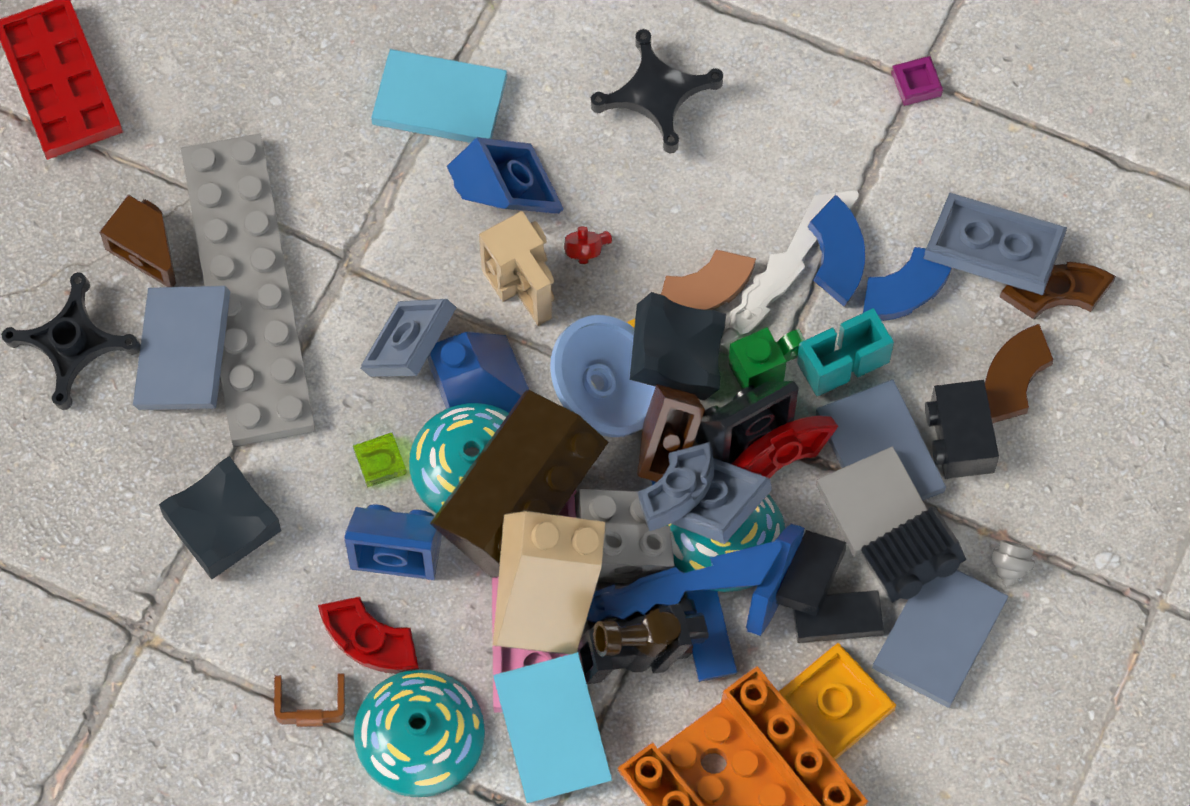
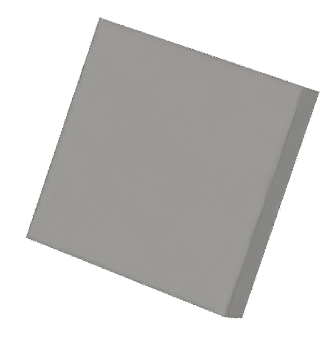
(870, 498)

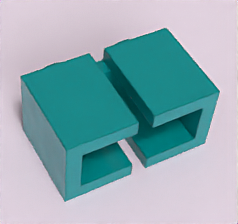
(862, 348)

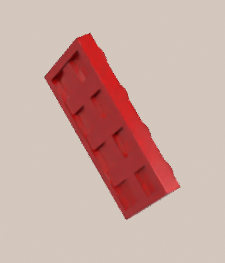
(58, 78)

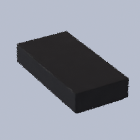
(811, 573)
(842, 618)

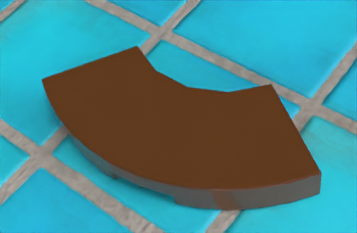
(1068, 285)
(1013, 371)

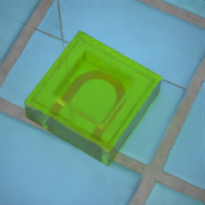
(379, 459)

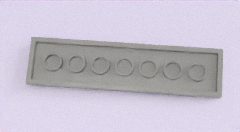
(243, 251)

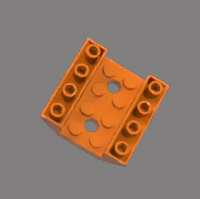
(766, 754)

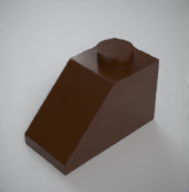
(140, 239)
(667, 428)

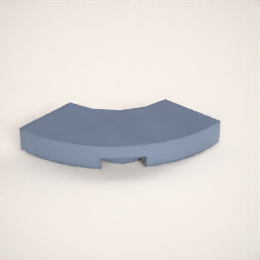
(680, 487)

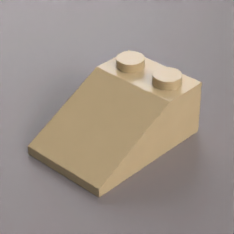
(546, 581)

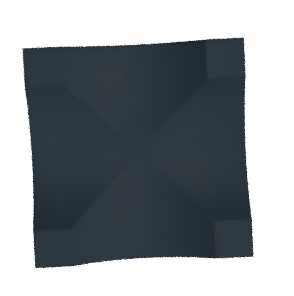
(677, 346)
(220, 518)

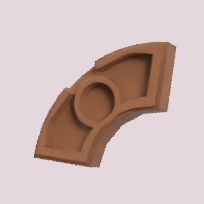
(713, 284)

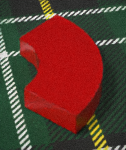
(787, 444)
(366, 639)

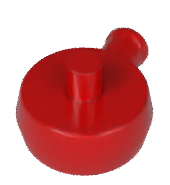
(585, 244)

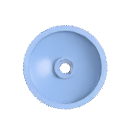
(600, 352)

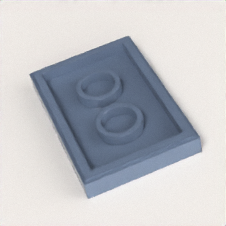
(995, 243)
(181, 348)
(875, 422)
(940, 635)

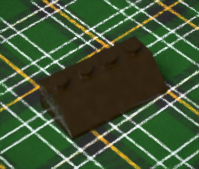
(526, 466)

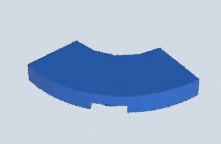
(841, 250)
(907, 288)
(764, 597)

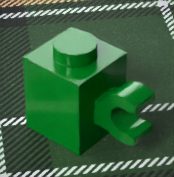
(761, 358)

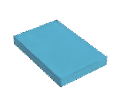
(438, 97)
(552, 727)

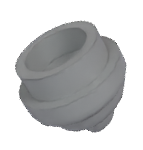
(1012, 561)

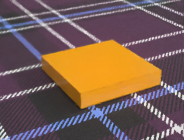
(837, 700)

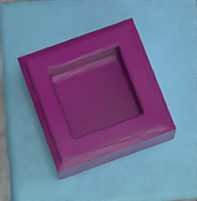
(917, 80)

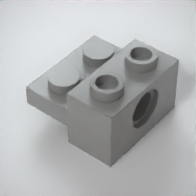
(628, 546)

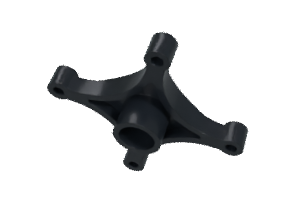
(656, 91)
(71, 340)

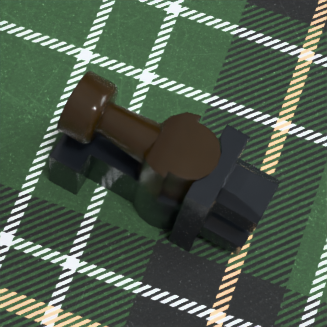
(652, 643)

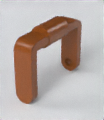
(309, 717)

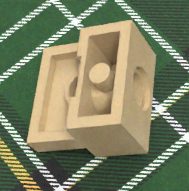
(515, 264)

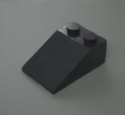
(747, 418)

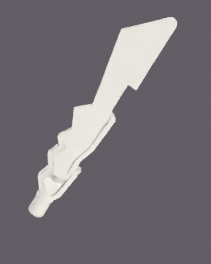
(779, 276)

